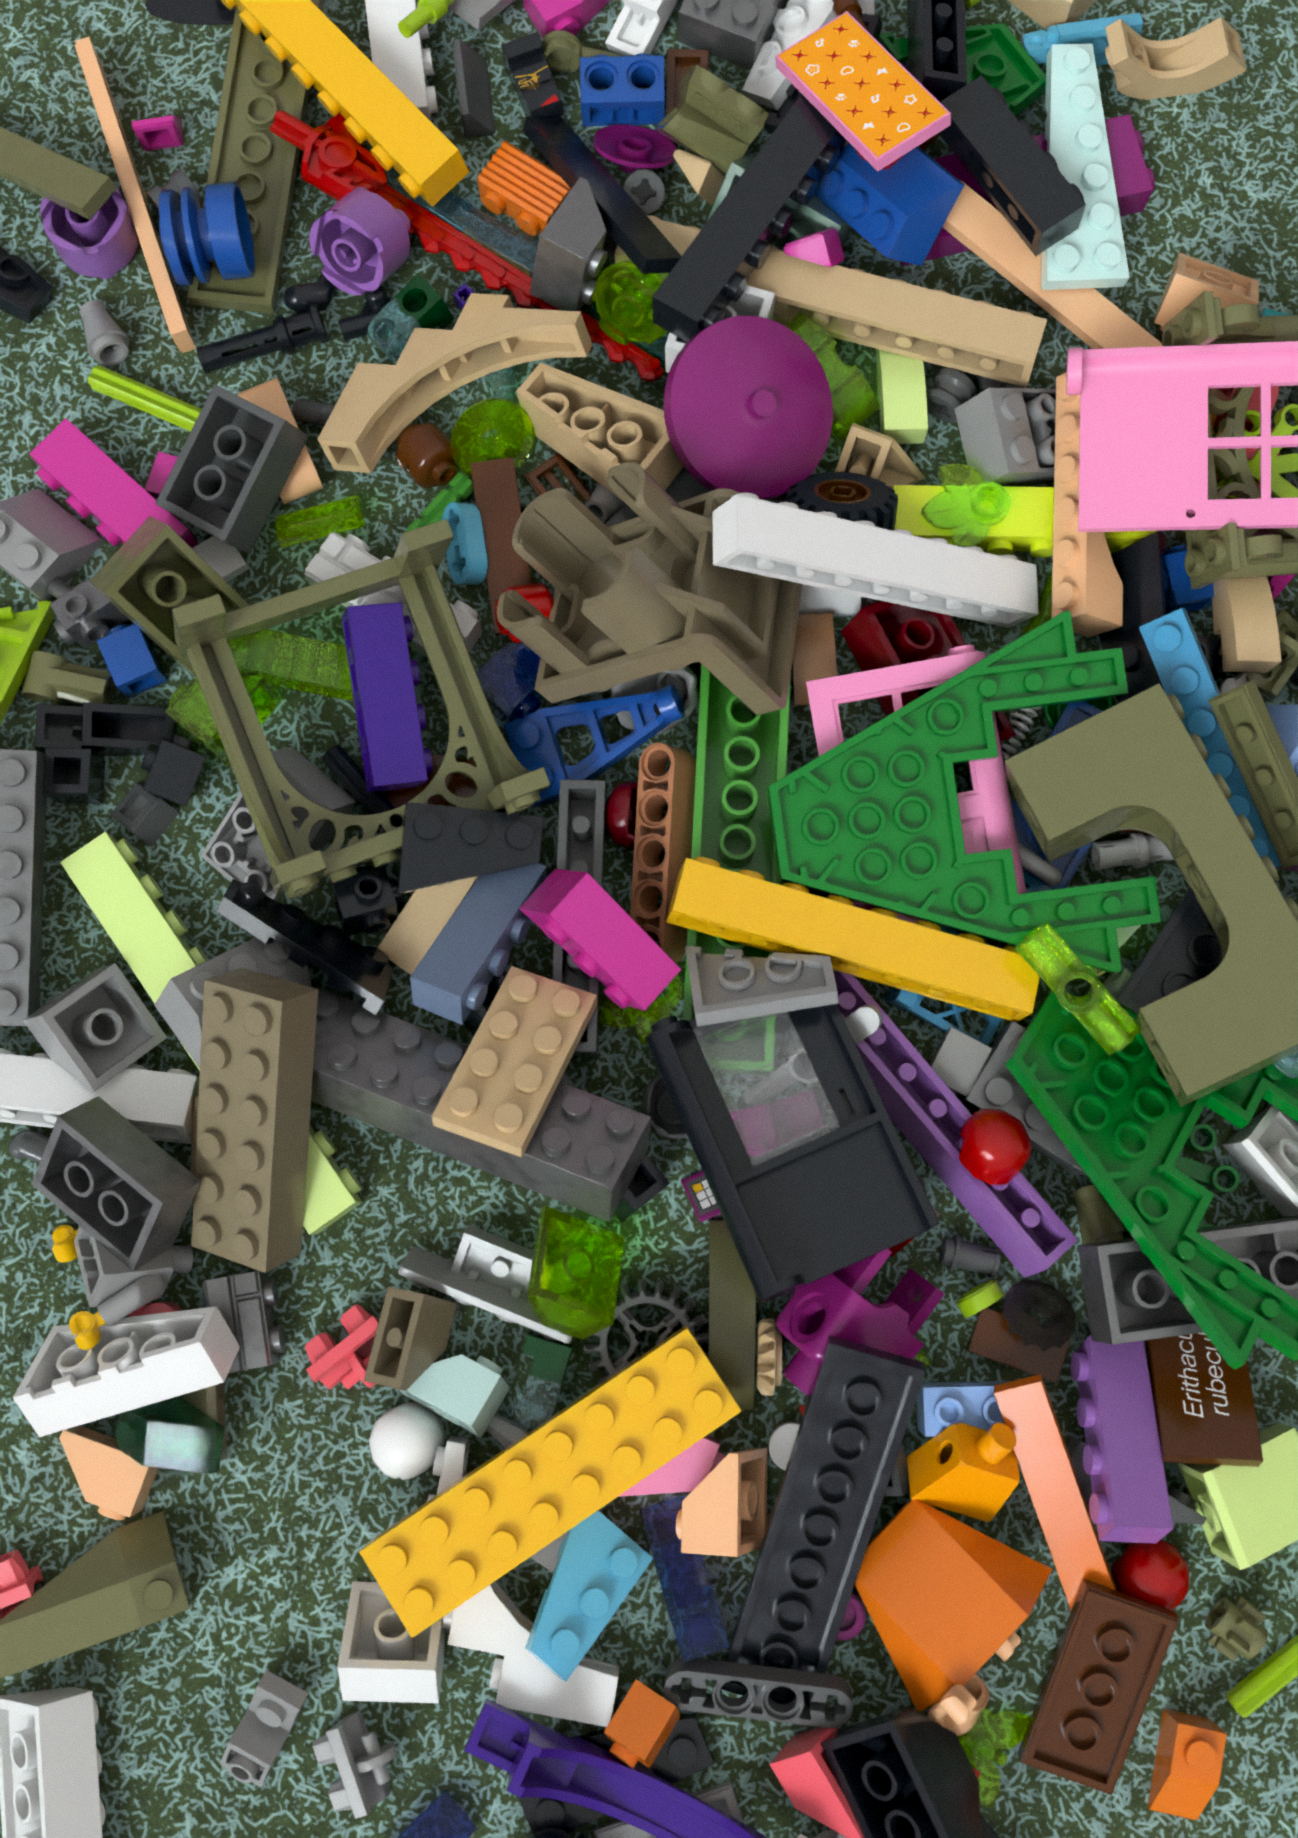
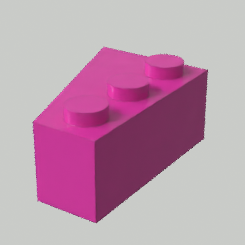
(600, 938)

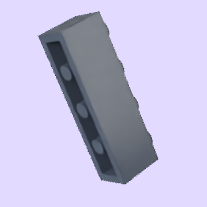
(475, 943)

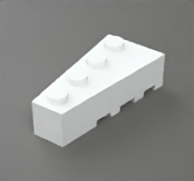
(129, 1368)

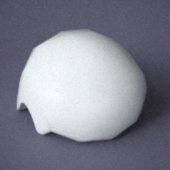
(406, 1440)

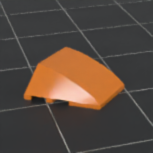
(943, 1597)

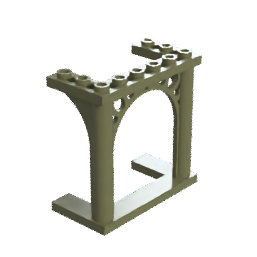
(499, 778)

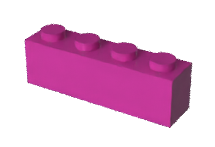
(98, 486)

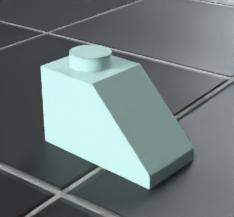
(461, 1391)

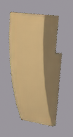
(1247, 624)

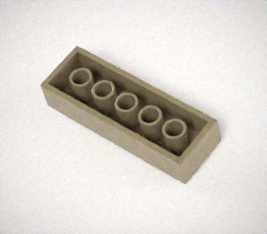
(253, 1117)

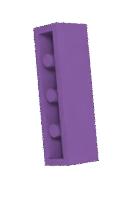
(1121, 1442)

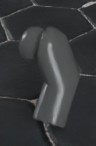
(29, 1145)

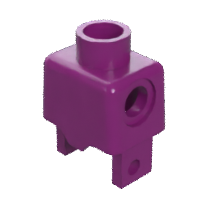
(839, 1310)

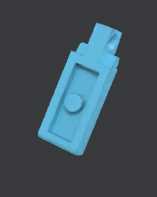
(1081, 32)

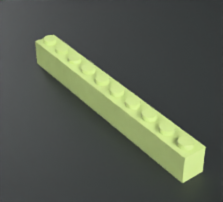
(156, 953)

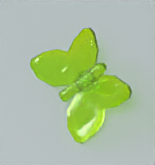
(982, 1745)

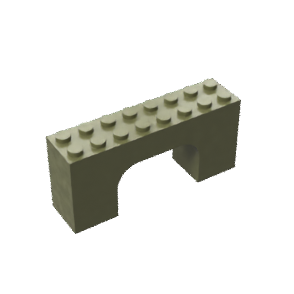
(1149, 775)

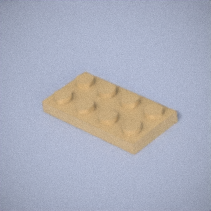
(515, 1061)

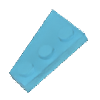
(587, 1587)

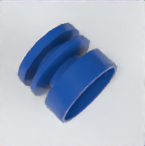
(200, 235)

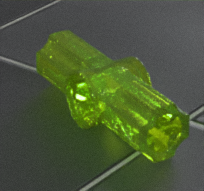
(1098, 1009)

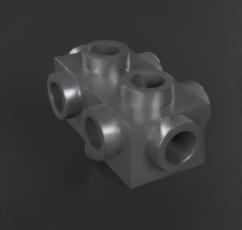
(83, 612)

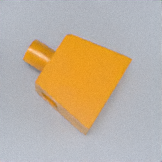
(966, 1470)

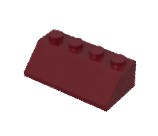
(900, 634)

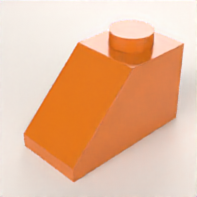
(1186, 1764)

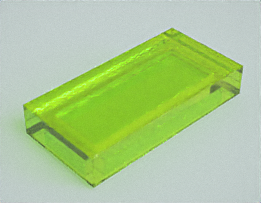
(319, 521)

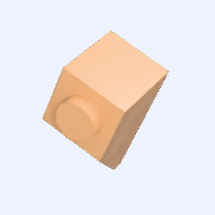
(106, 1473)

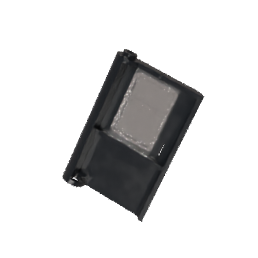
(792, 1162)

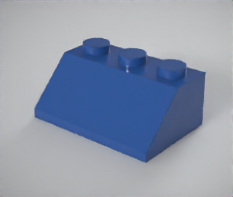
(895, 207)

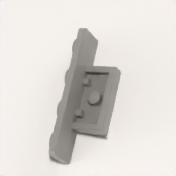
(483, 1274)

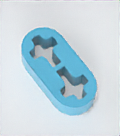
(467, 550)

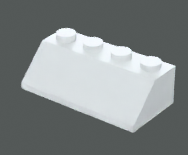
(50, 1765)

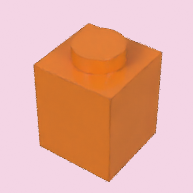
(641, 1726)

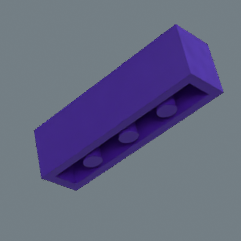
(385, 696)

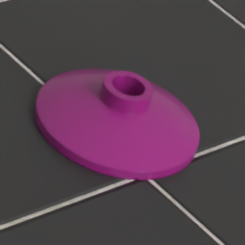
(634, 147)

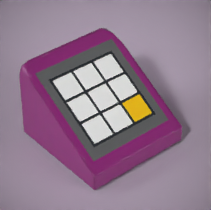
(700, 1196)

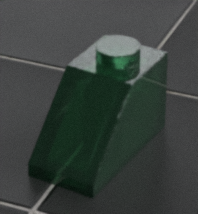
(171, 1437)

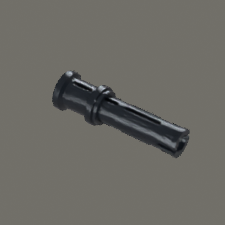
(213, 356)

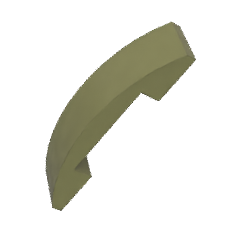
(731, 1316)

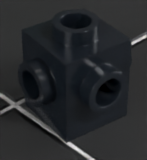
(366, 901)

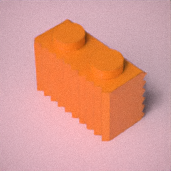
(521, 188)

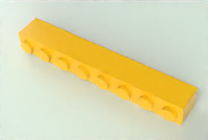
(359, 92)
(859, 941)

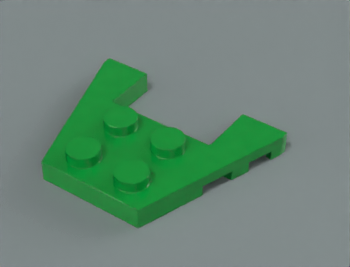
(995, 56)

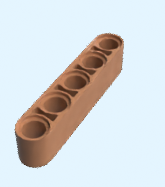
(655, 833)

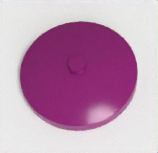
(748, 407)

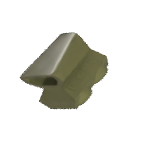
(712, 119)

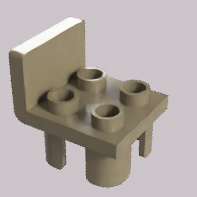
(647, 597)

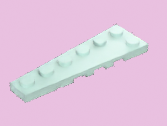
(1079, 143)

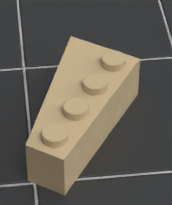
(597, 426)

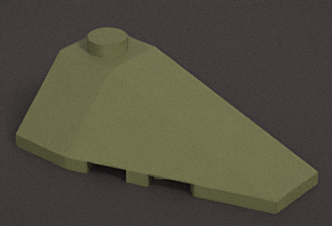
(105, 1593)

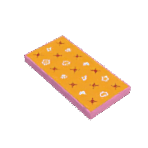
(863, 91)

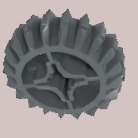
(677, 1315)

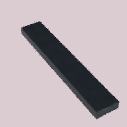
(619, 212)

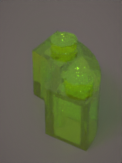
(851, 394)

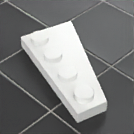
(798, 19)

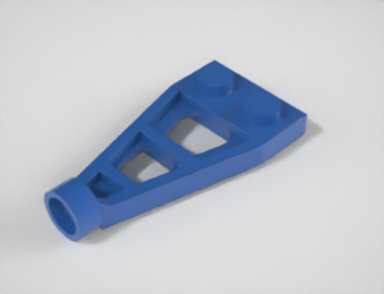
(537, 745)

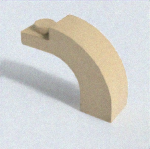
(1173, 66)

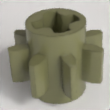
(1236, 1628)

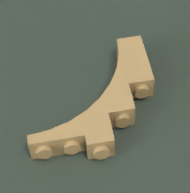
(434, 363)

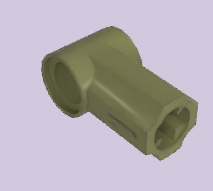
(61, 681)

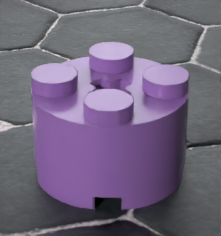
(360, 241)
(94, 245)

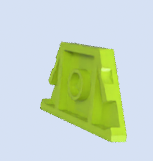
(19, 637)

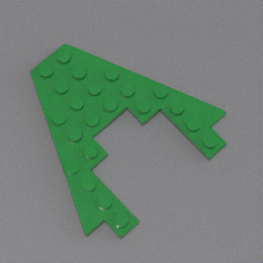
(885, 816)
(1127, 1137)

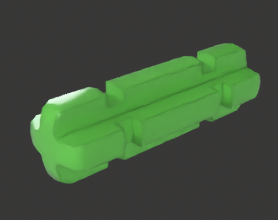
(458, 489)

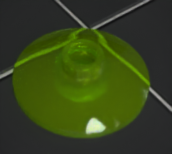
(511, 436)

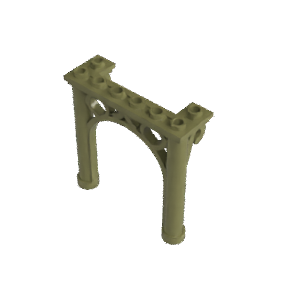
(1232, 550)

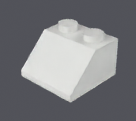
(381, 1658)

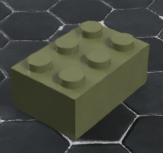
(155, 575)

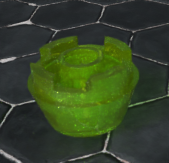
(625, 303)

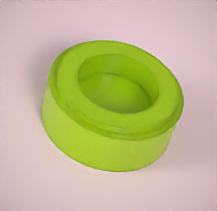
(979, 1298)

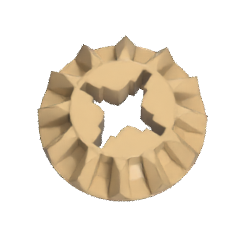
(768, 1357)

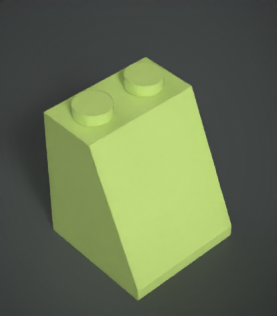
(1247, 1507)

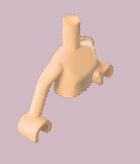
(962, 1704)

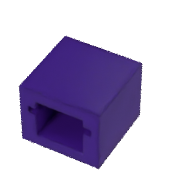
(461, 295)

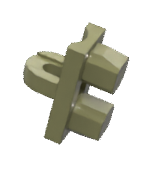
(1275, 679)

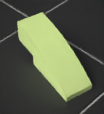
(901, 397)

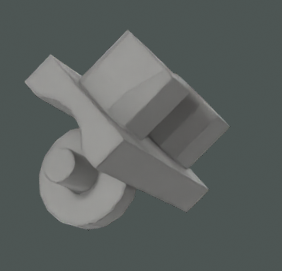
(359, 1762)

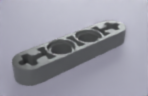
(756, 1701)

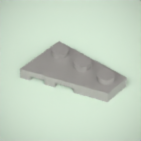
(749, 987)

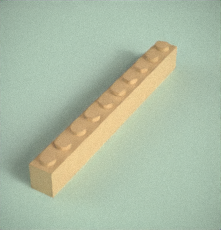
(892, 313)

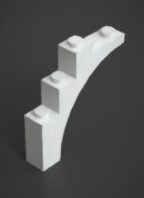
(497, 1626)

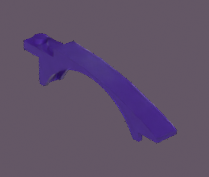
(581, 1773)

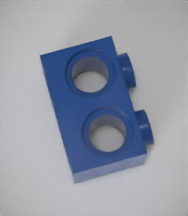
(622, 100)

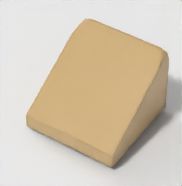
(702, 175)

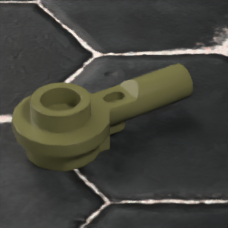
(564, 51)

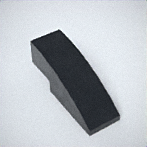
(102, 728)

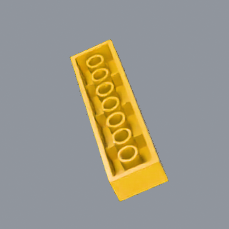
(549, 1481)

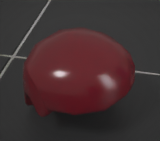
(621, 814)

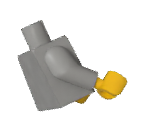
(110, 1283)

